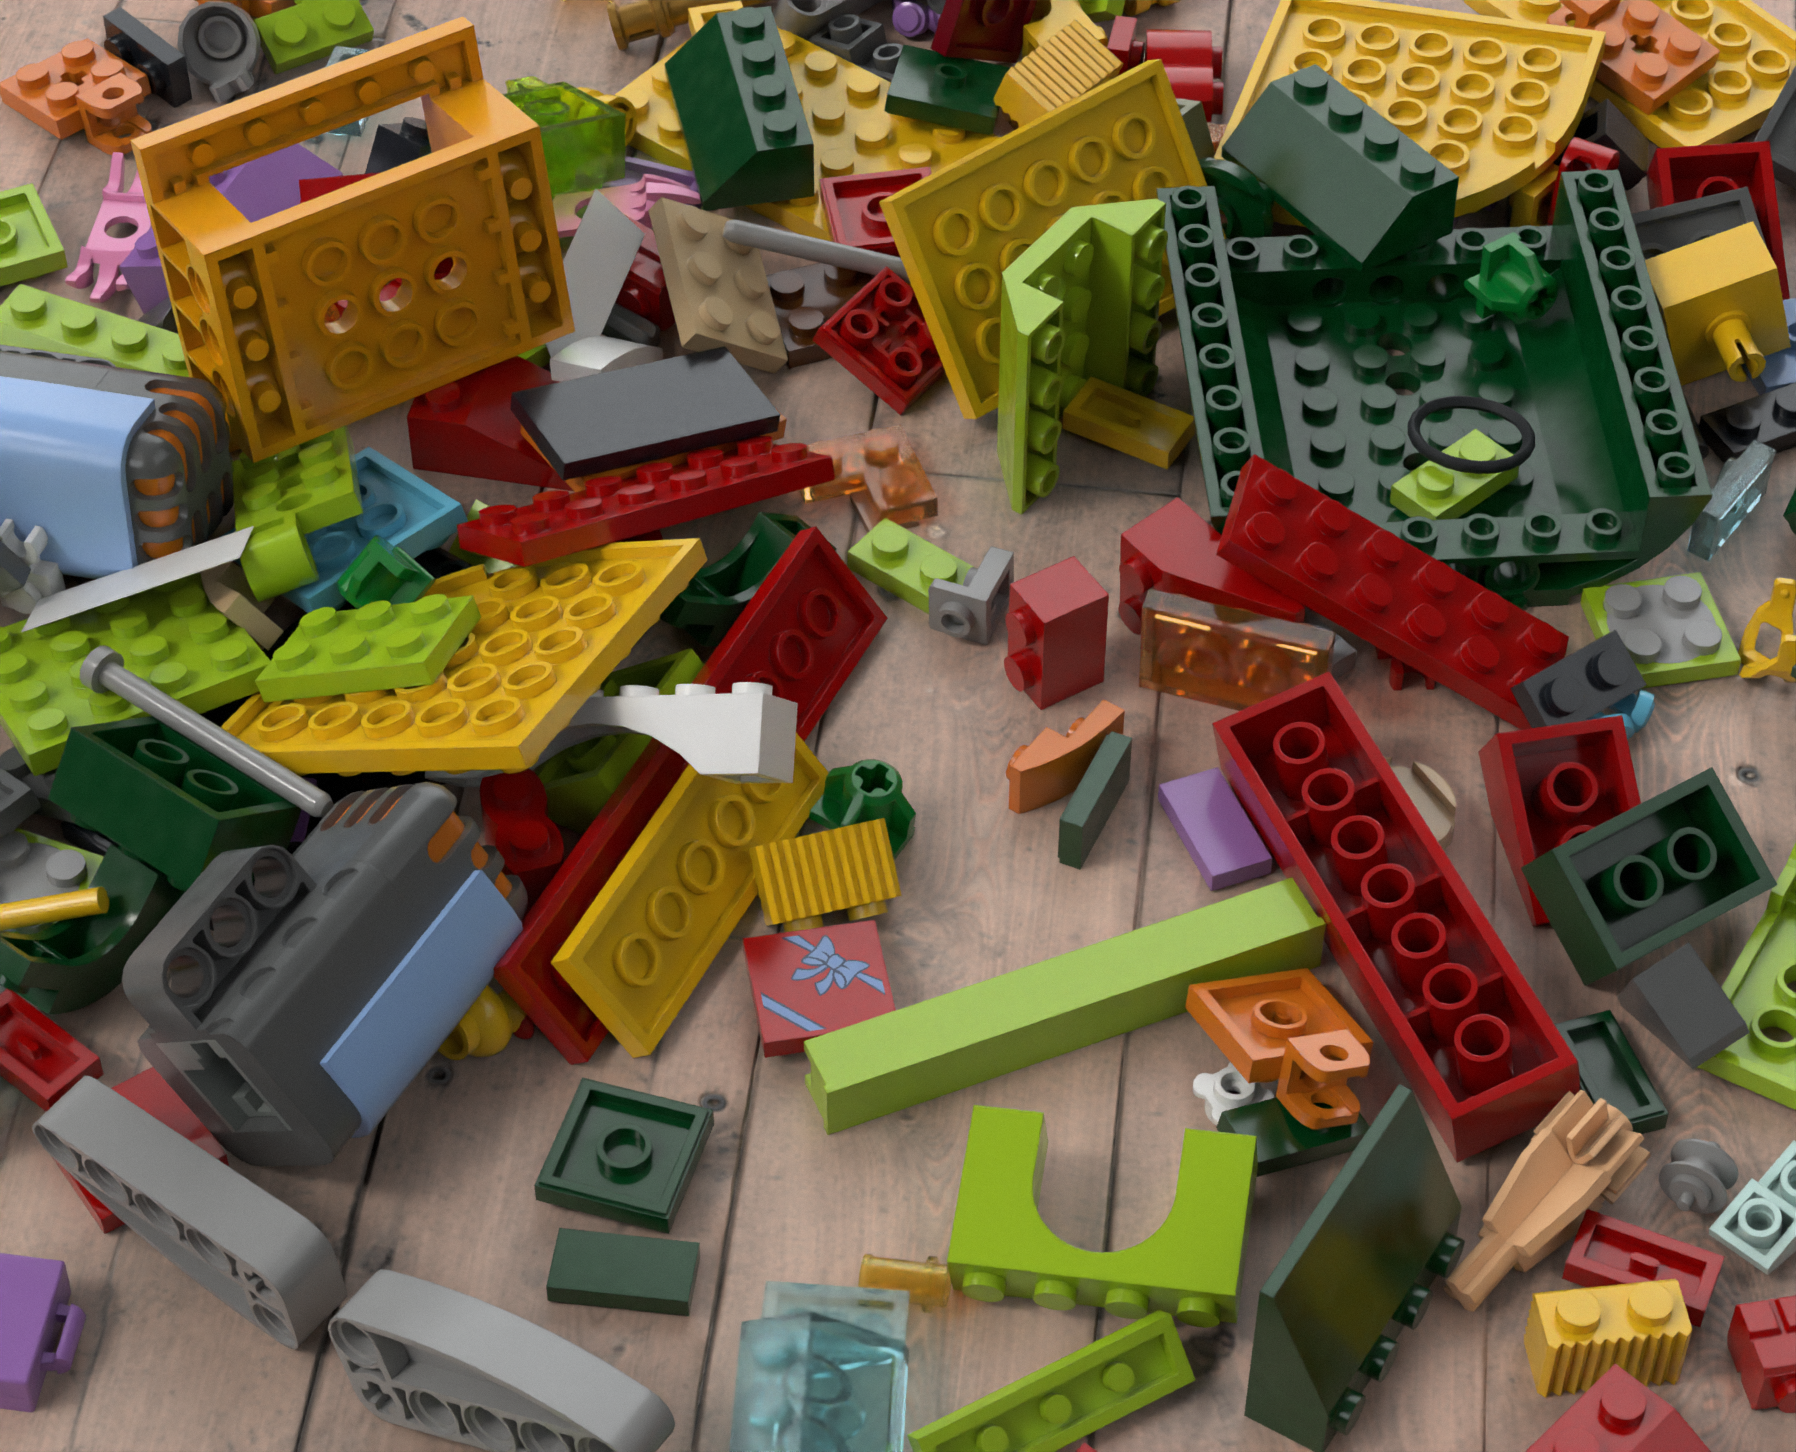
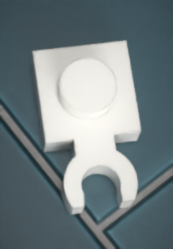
(44, 576)

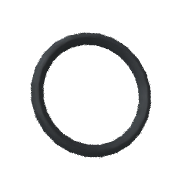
(1464, 465)

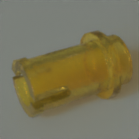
(927, 1281)

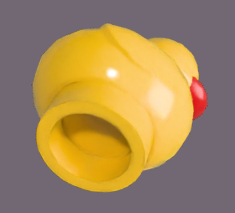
(488, 1027)

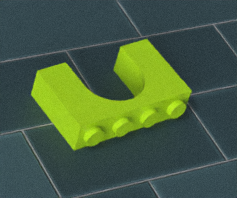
(1184, 1268)

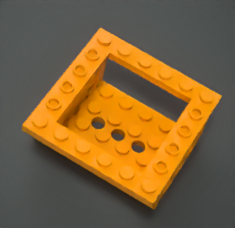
(259, 291)

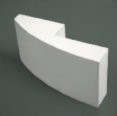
(600, 355)

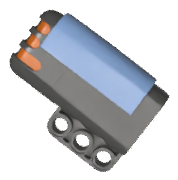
(110, 459)
(324, 973)

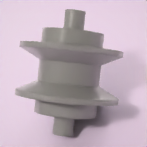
(1698, 1176)

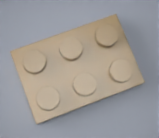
(716, 287)

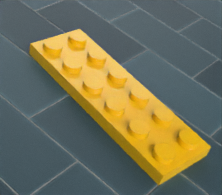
(679, 897)

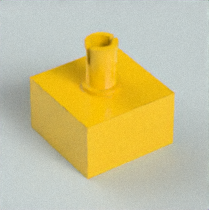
(1720, 304)

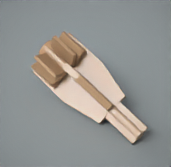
(1571, 1165)

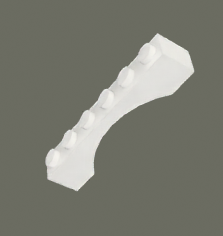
(722, 736)

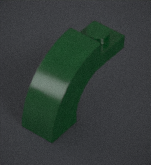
(725, 588)

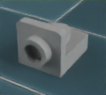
(977, 605)

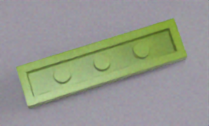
(1069, 1394)

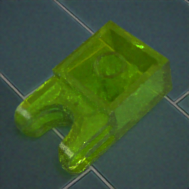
(578, 133)

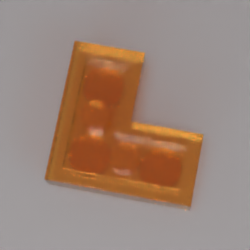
(881, 466)

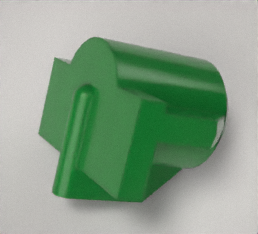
(1512, 282)
(384, 574)
(863, 794)

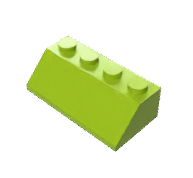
(65, 326)

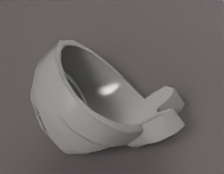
(220, 47)

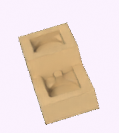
(233, 597)

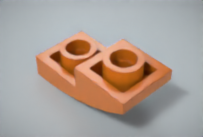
(1057, 763)

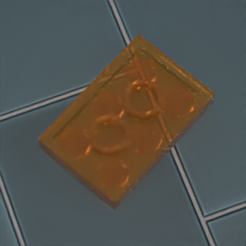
(1225, 652)

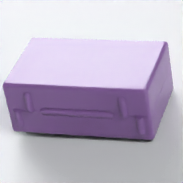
(31, 1314)

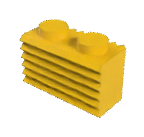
(1056, 74)
(825, 874)
(1585, 1331)

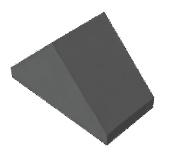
(1684, 1007)

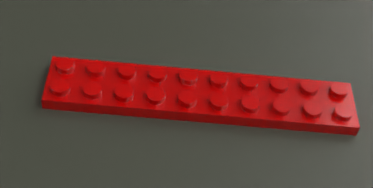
(794, 634)

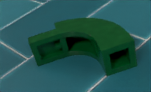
(86, 955)

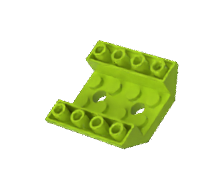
(1073, 311)

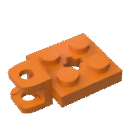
(1672, 54)
(81, 91)
(1290, 1032)

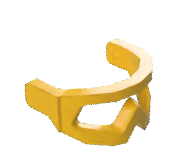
(1777, 613)

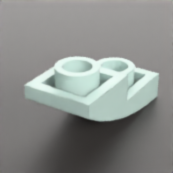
(1763, 1216)

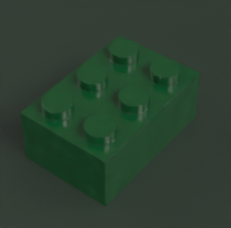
(165, 797)
(1648, 876)

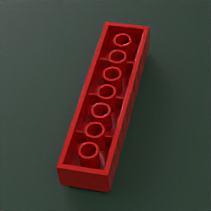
(1397, 917)

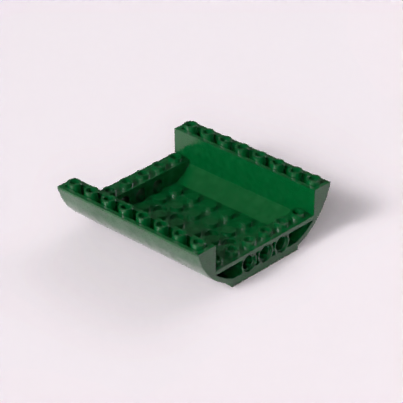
(1296, 369)

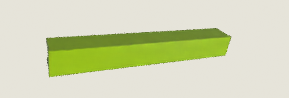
(1055, 1005)

